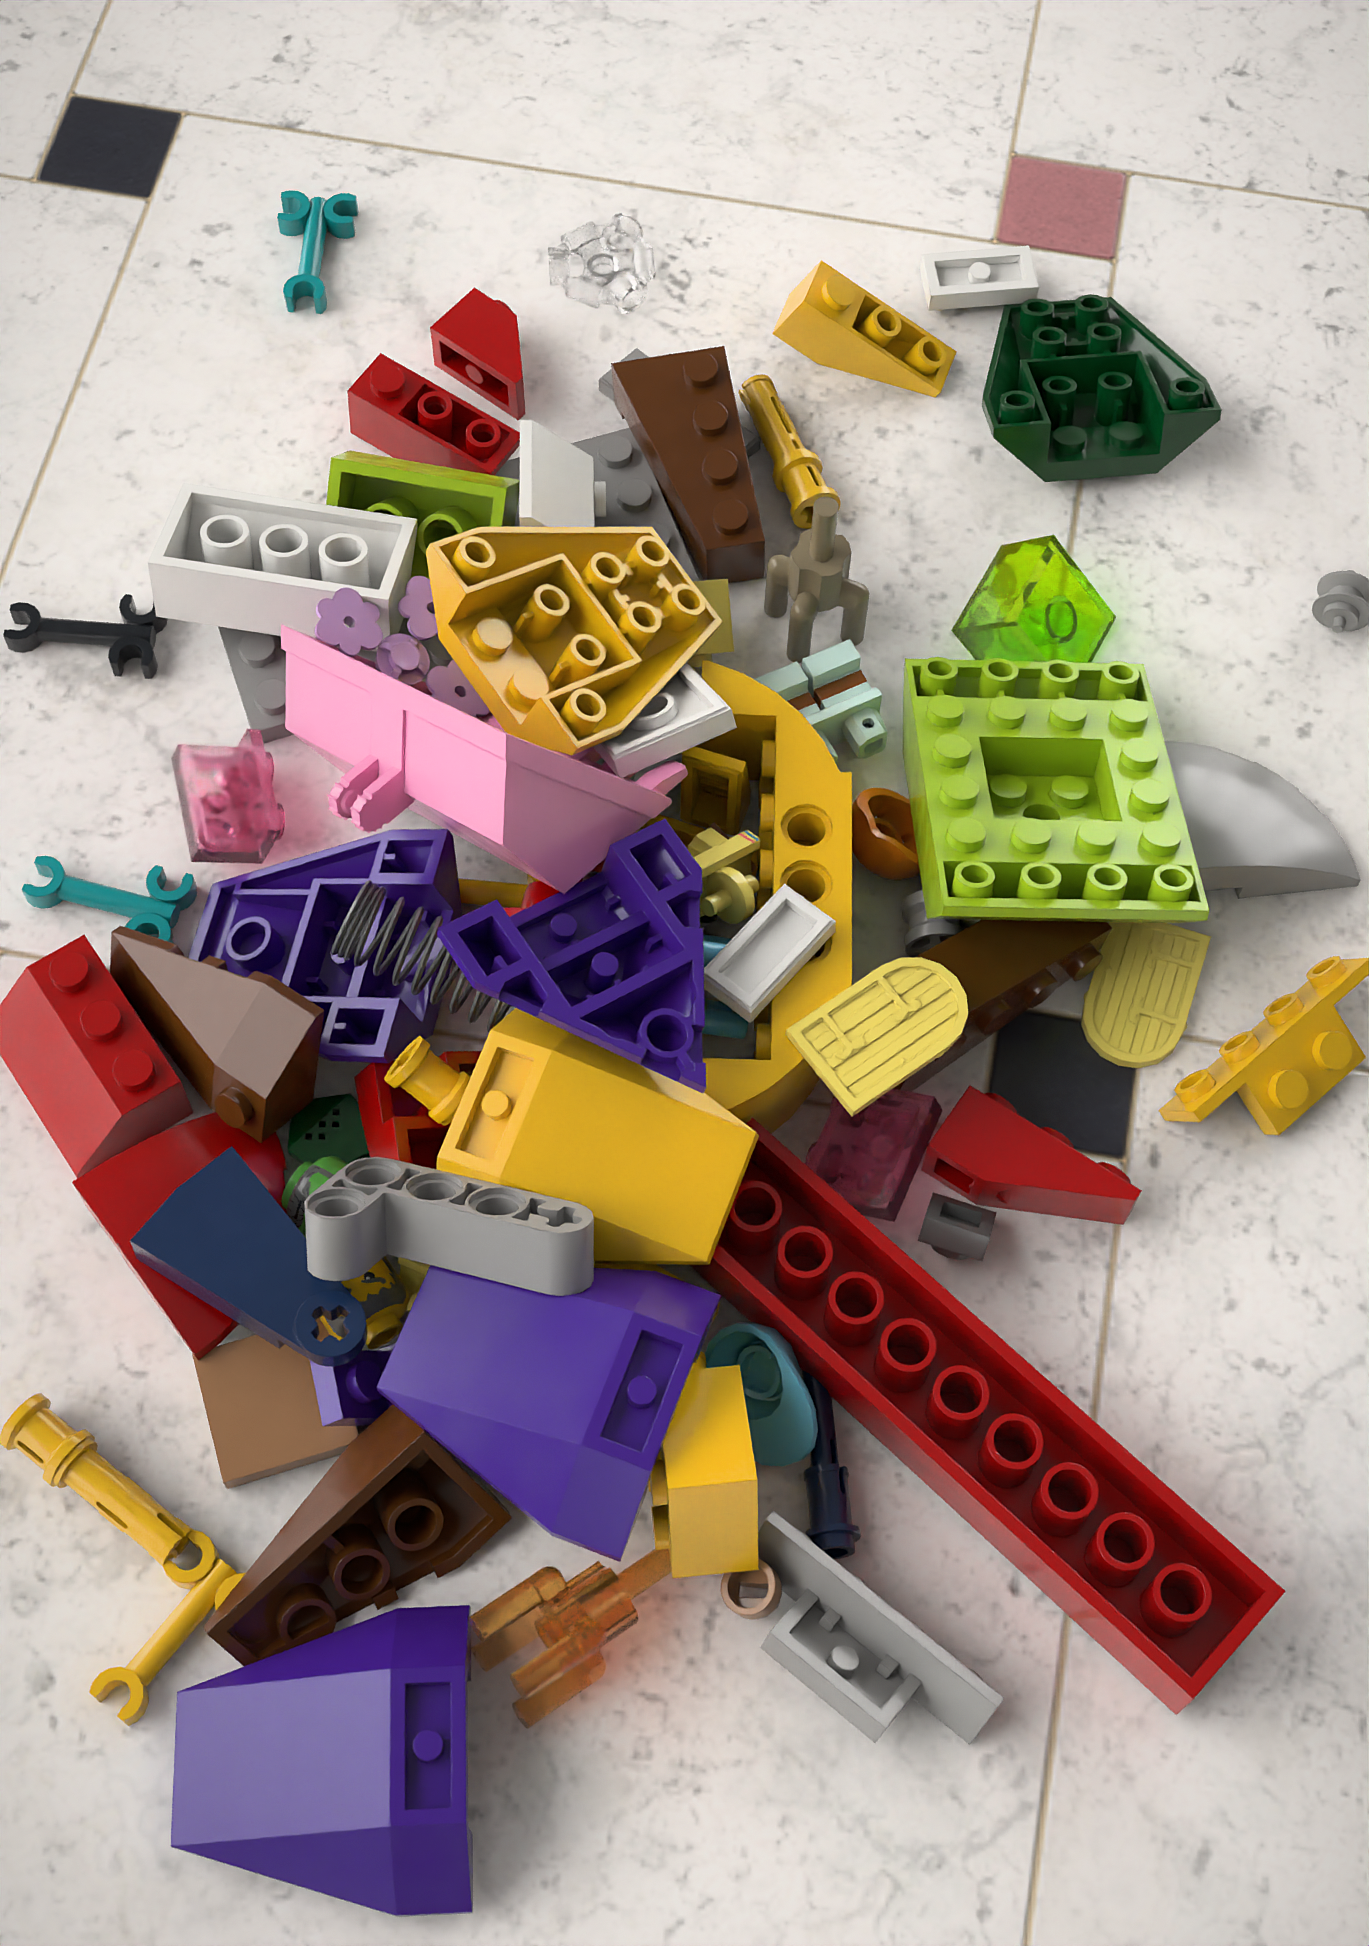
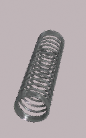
(354, 934)

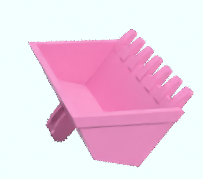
(462, 772)

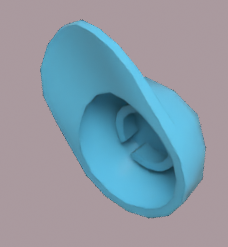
(775, 1396)

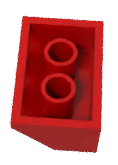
(86, 1058)

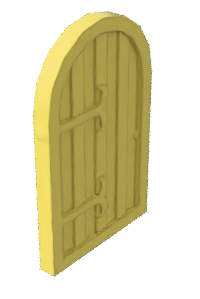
(1142, 991)
(882, 1029)

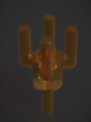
(571, 1622)

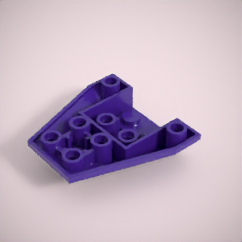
(551, 1391)
(338, 1765)

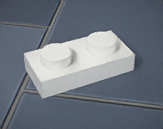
(978, 278)

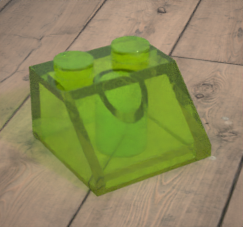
(1034, 607)

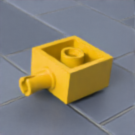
(707, 1478)

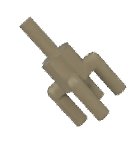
(816, 582)

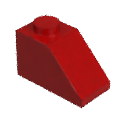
(481, 349)

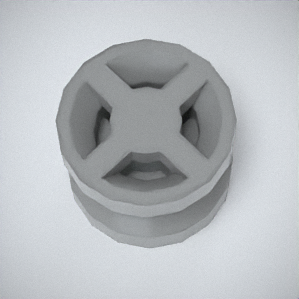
(924, 932)

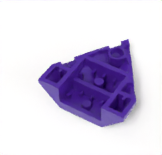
(607, 957)

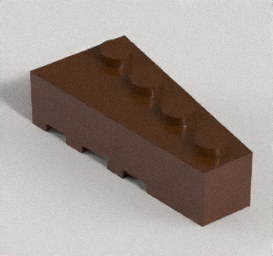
(695, 445)
(1009, 970)

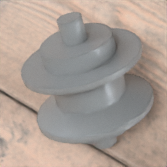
(1342, 601)

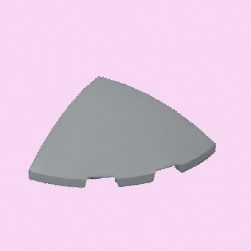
(1255, 827)

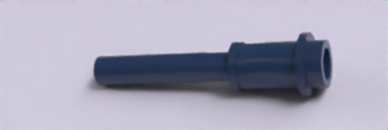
(828, 1483)

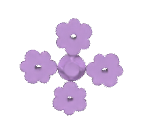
(398, 653)

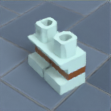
(834, 698)

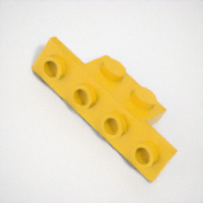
(1285, 1058)

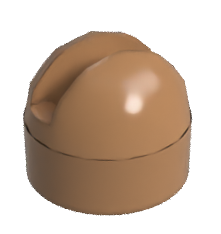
(749, 1607)

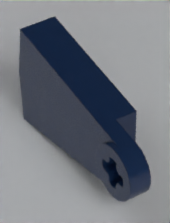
(248, 1260)

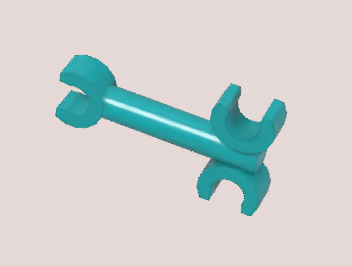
(314, 220)
(149, 914)

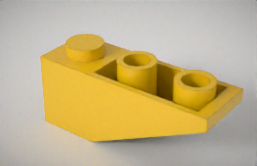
(860, 334)

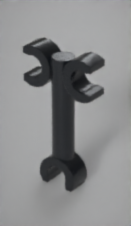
(127, 641)

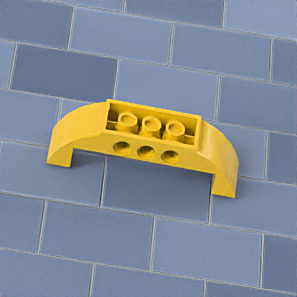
(808, 848)

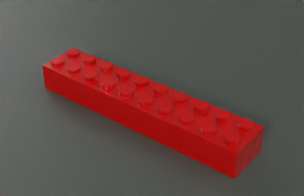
(987, 1430)

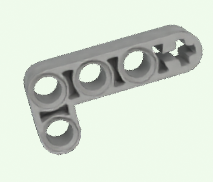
(449, 1223)

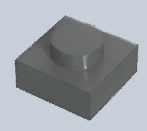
(957, 1228)

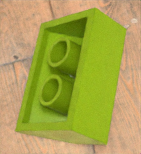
(437, 496)

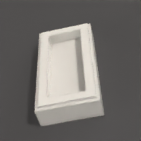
(767, 952)

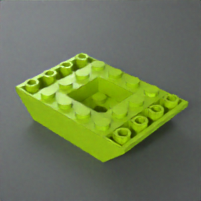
(1044, 794)

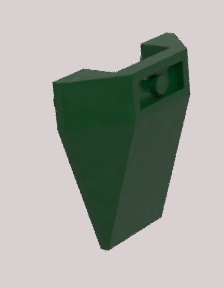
(1091, 391)

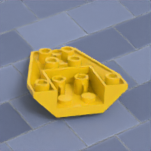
(566, 625)
(601, 1133)

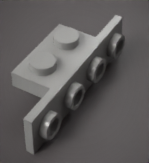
(860, 1648)

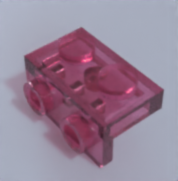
(228, 800)
(876, 1151)

